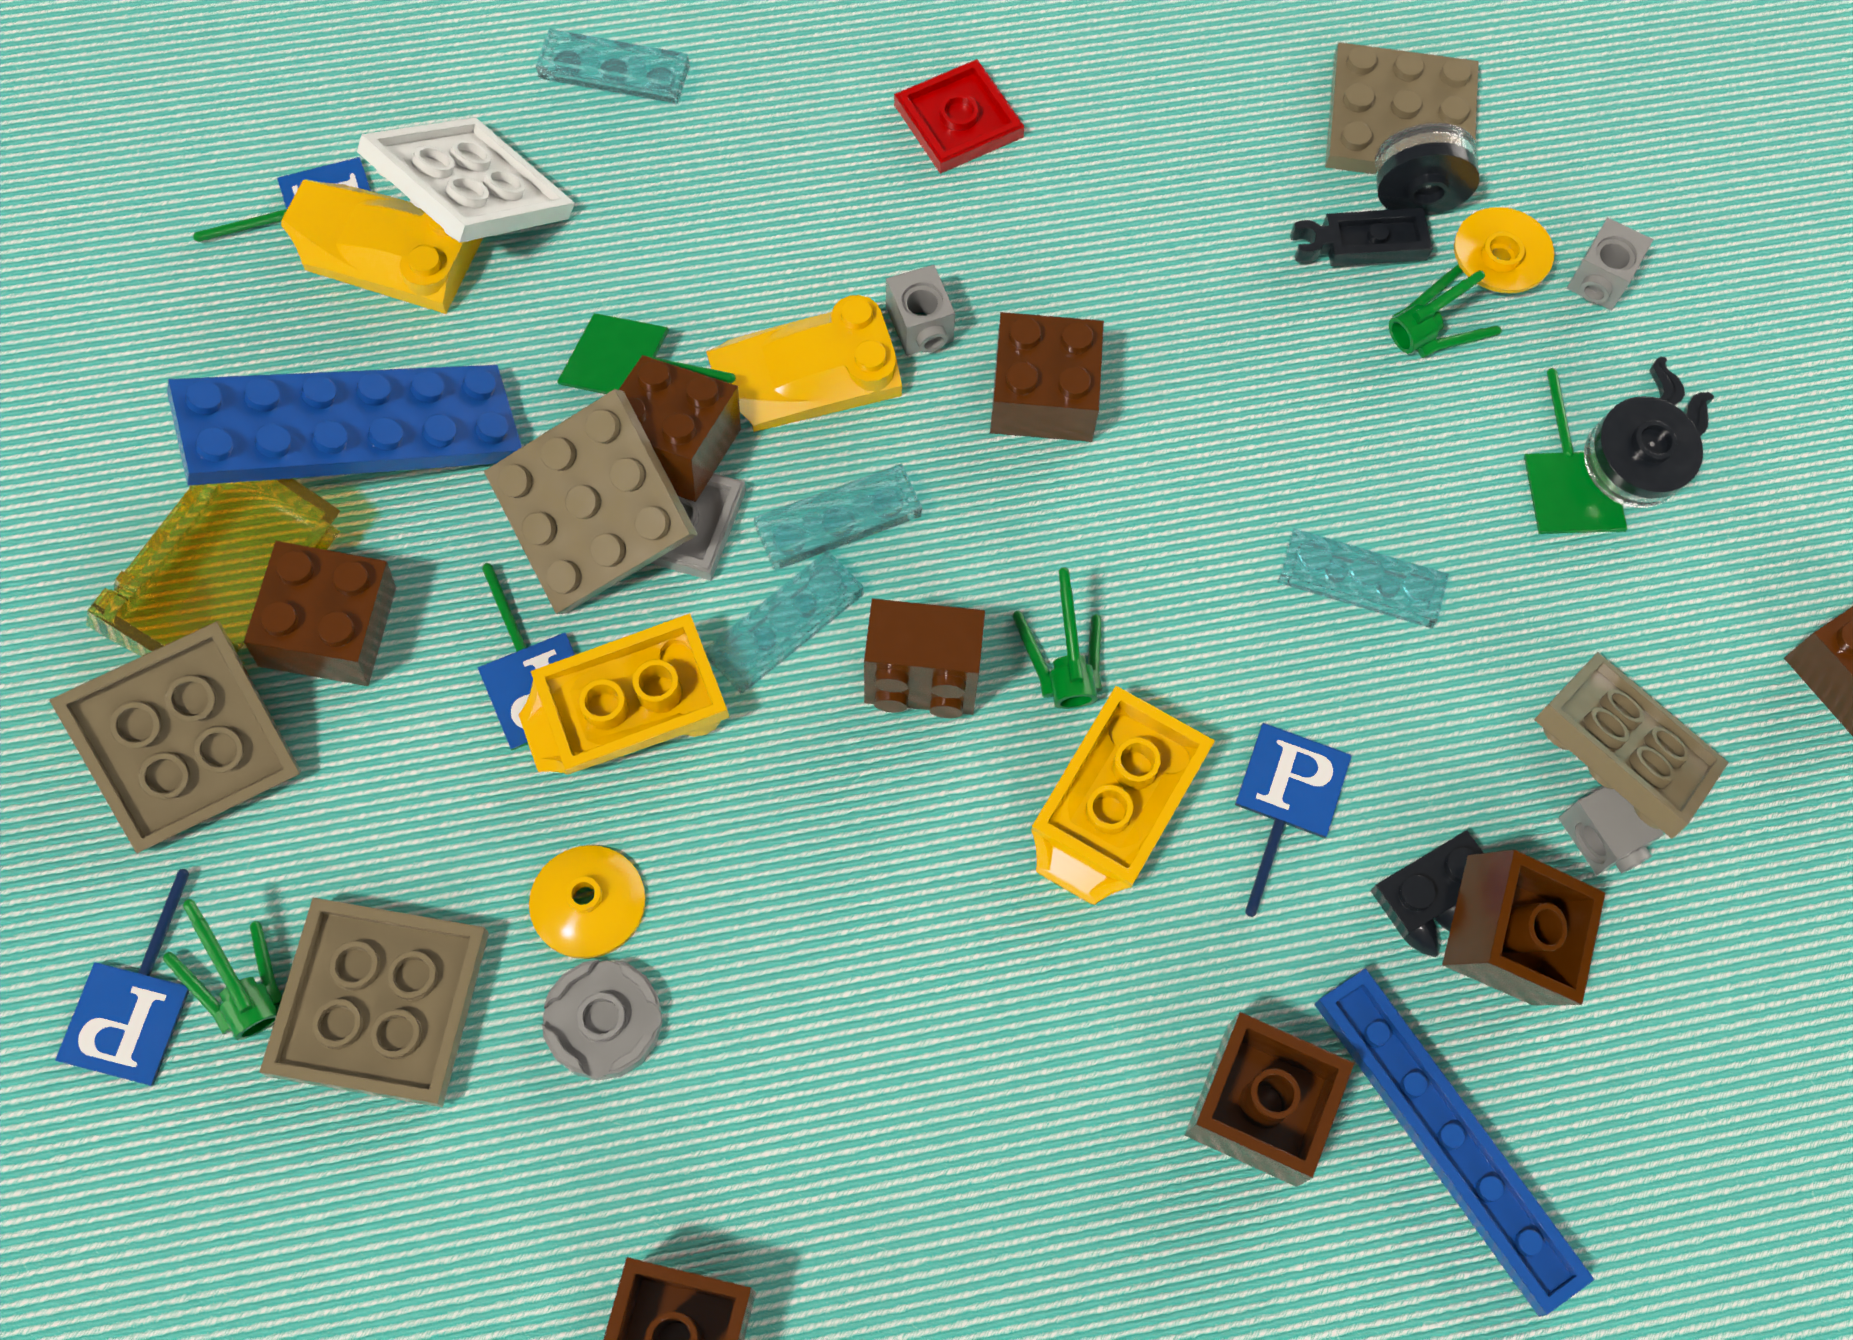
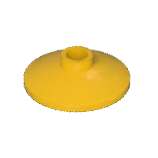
(1507, 247)
(593, 927)

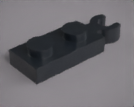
(1365, 237)

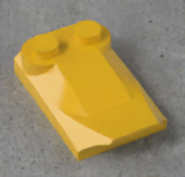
(377, 244)
(812, 365)
(622, 698)
(1116, 797)

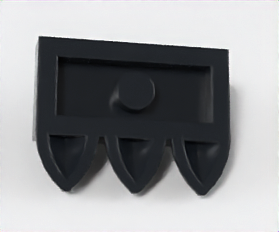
(1426, 893)

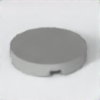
(602, 1019)

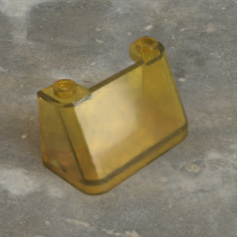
(209, 562)

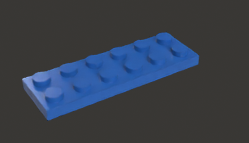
(340, 422)

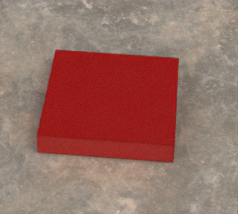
(958, 116)

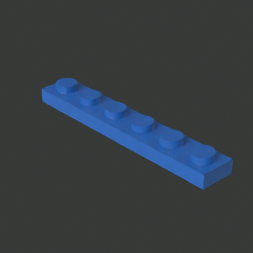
(1454, 1144)

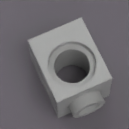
(1609, 264)
(920, 293)
(1609, 831)

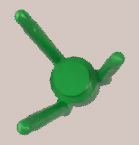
(1420, 322)
(1072, 680)
(246, 1005)

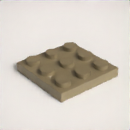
(1391, 90)
(590, 502)
(176, 736)
(1632, 745)
(375, 1002)

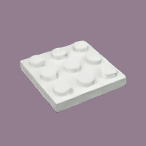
(465, 178)

